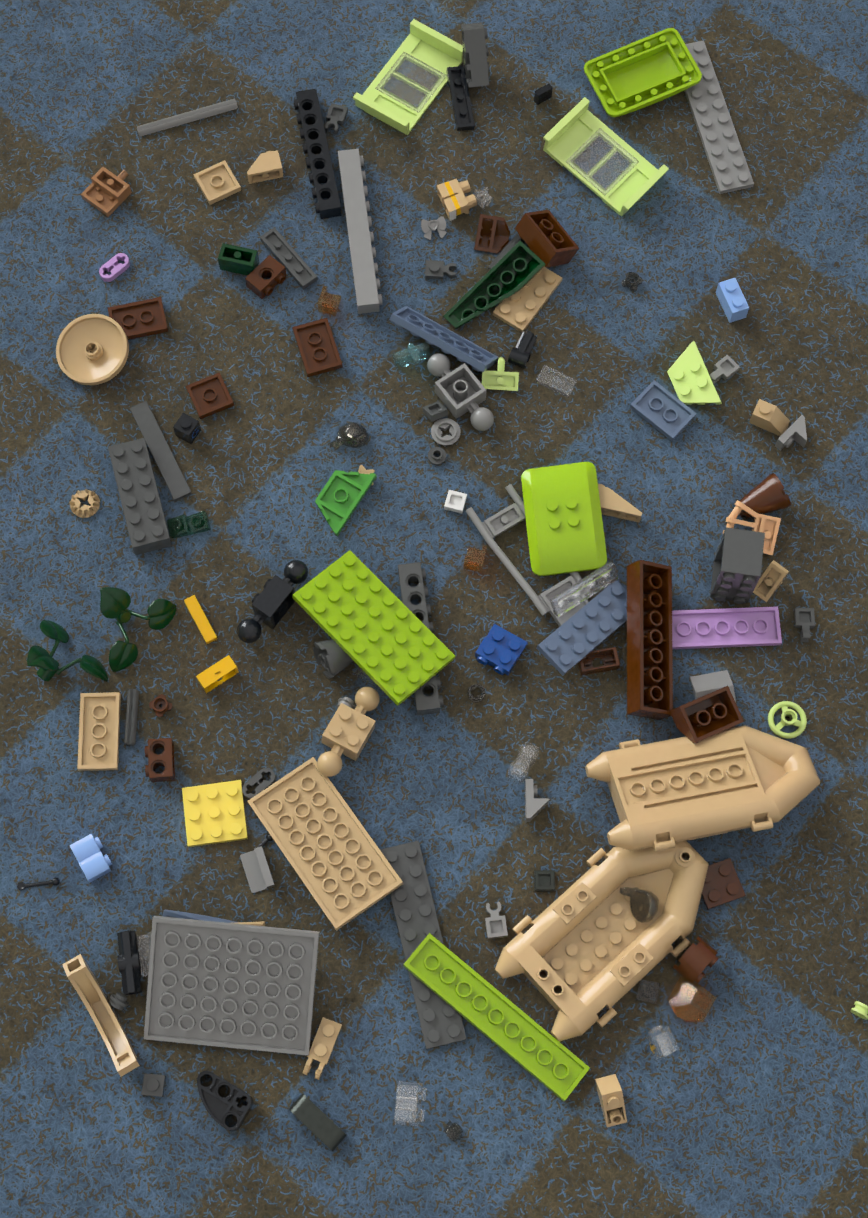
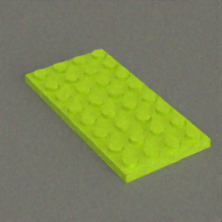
(373, 627)

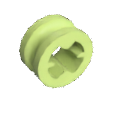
(860, 1010)

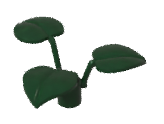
(114, 606)
(49, 667)

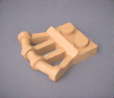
(762, 523)

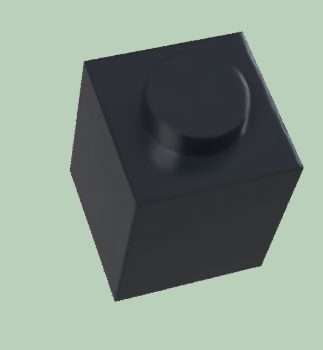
(187, 428)

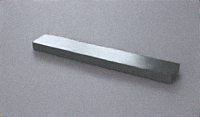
(160, 451)

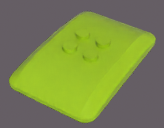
(642, 73)
(563, 519)

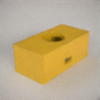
(222, 669)

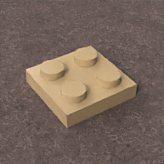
(217, 182)

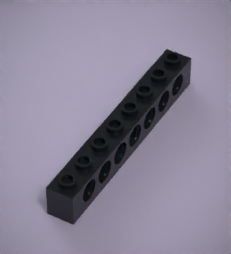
(310, 113)

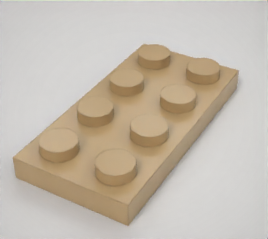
(525, 304)
(99, 731)

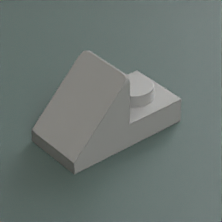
(795, 432)
(533, 805)

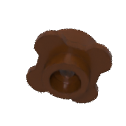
(161, 699)

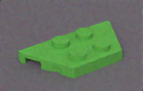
(342, 496)

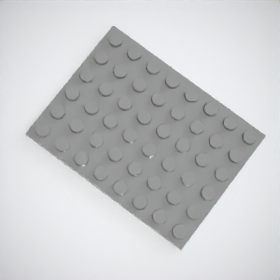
(231, 985)

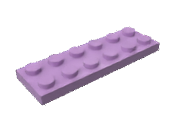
(726, 628)

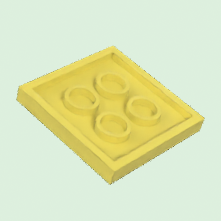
(214, 813)

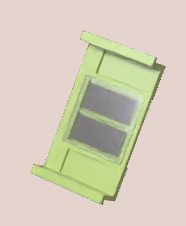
(411, 78)
(601, 159)

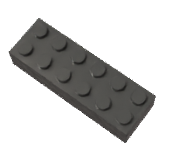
(139, 496)

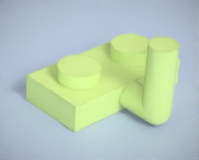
(500, 379)

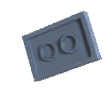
(663, 410)

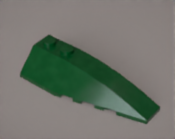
(497, 285)

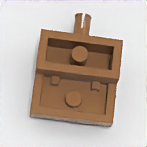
(107, 191)

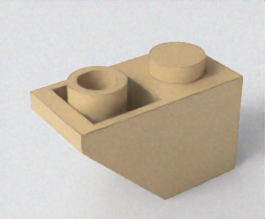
(611, 1100)

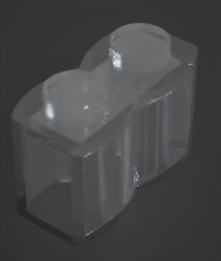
(525, 760)
(408, 1104)

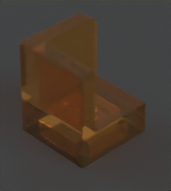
(328, 302)
(475, 559)

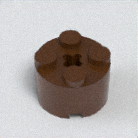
(696, 960)

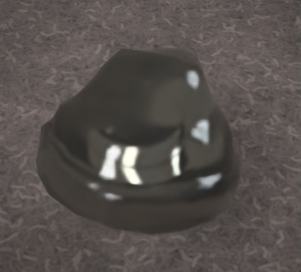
(351, 435)
(642, 903)

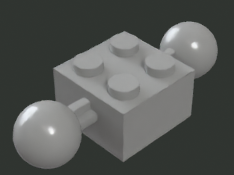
(460, 391)

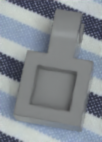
(724, 368)

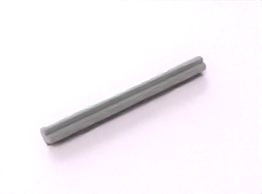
(187, 117)

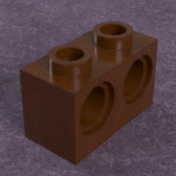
(164, 759)

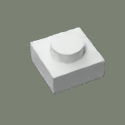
(455, 501)

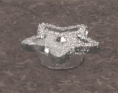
(486, 197)

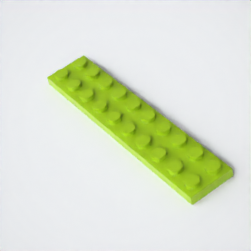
(496, 1017)

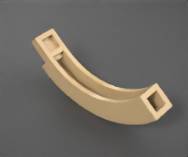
(102, 1014)

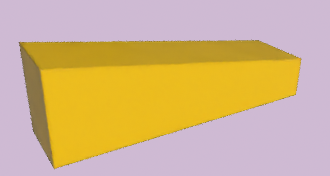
(200, 619)

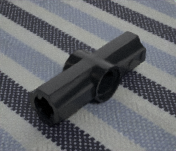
(129, 962)

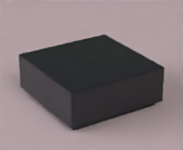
(543, 94)

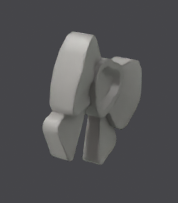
(433, 225)

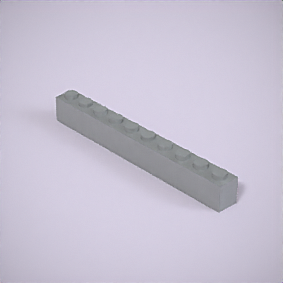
(358, 231)

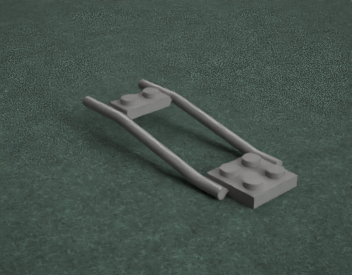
(502, 522)

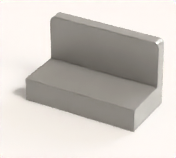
(257, 870)

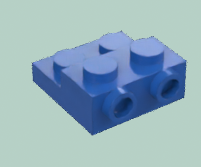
(500, 650)

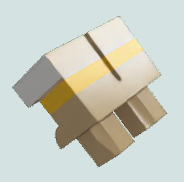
(453, 198)

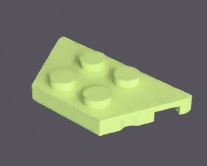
(692, 378)

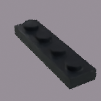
(460, 98)

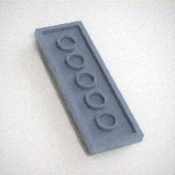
(444, 338)
(586, 629)

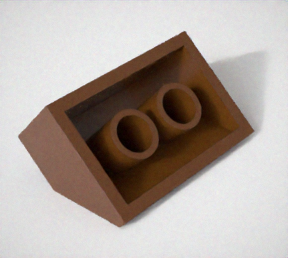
(707, 715)

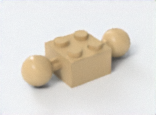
(348, 731)

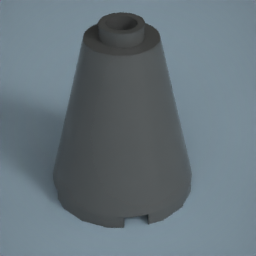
(331, 657)

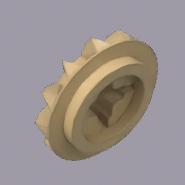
(85, 511)

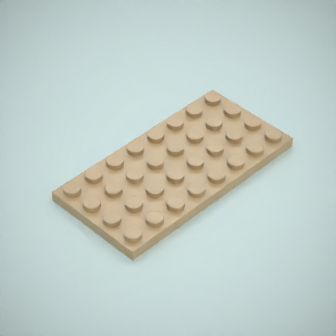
(325, 843)

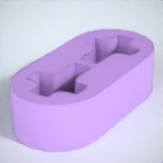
(114, 267)

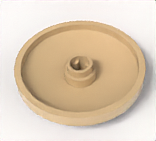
(92, 349)

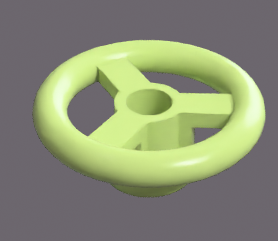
(787, 713)

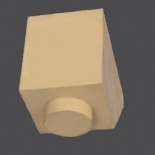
(265, 167)
(769, 418)

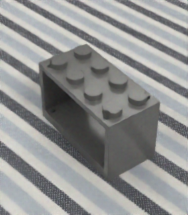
(737, 565)

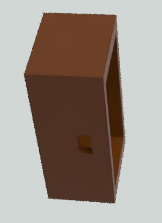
(609, 658)

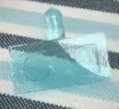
(411, 354)

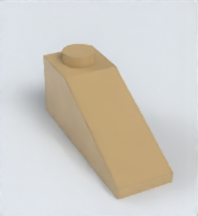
(616, 506)

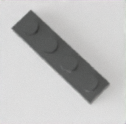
(288, 258)

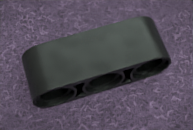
(317, 1122)

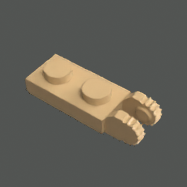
(322, 1045)

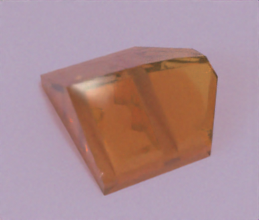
(690, 1001)

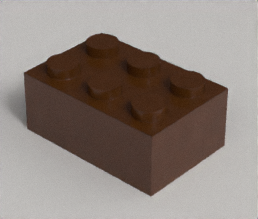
(546, 238)

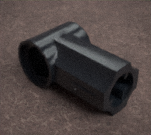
(521, 353)

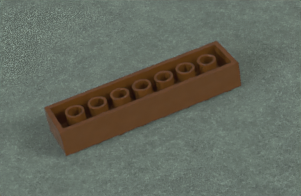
(649, 640)

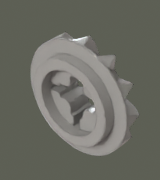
(444, 424)

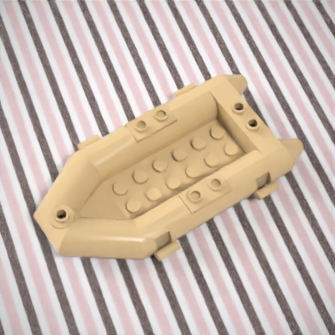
(704, 788)
(591, 947)

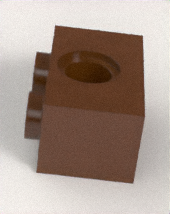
(268, 268)

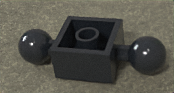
(273, 601)

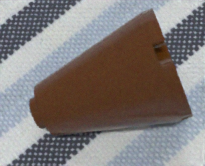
(766, 497)

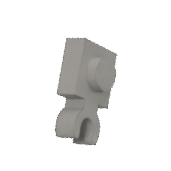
(495, 924)

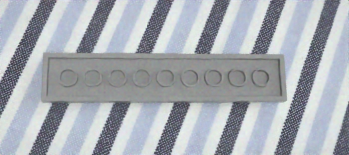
(716, 126)

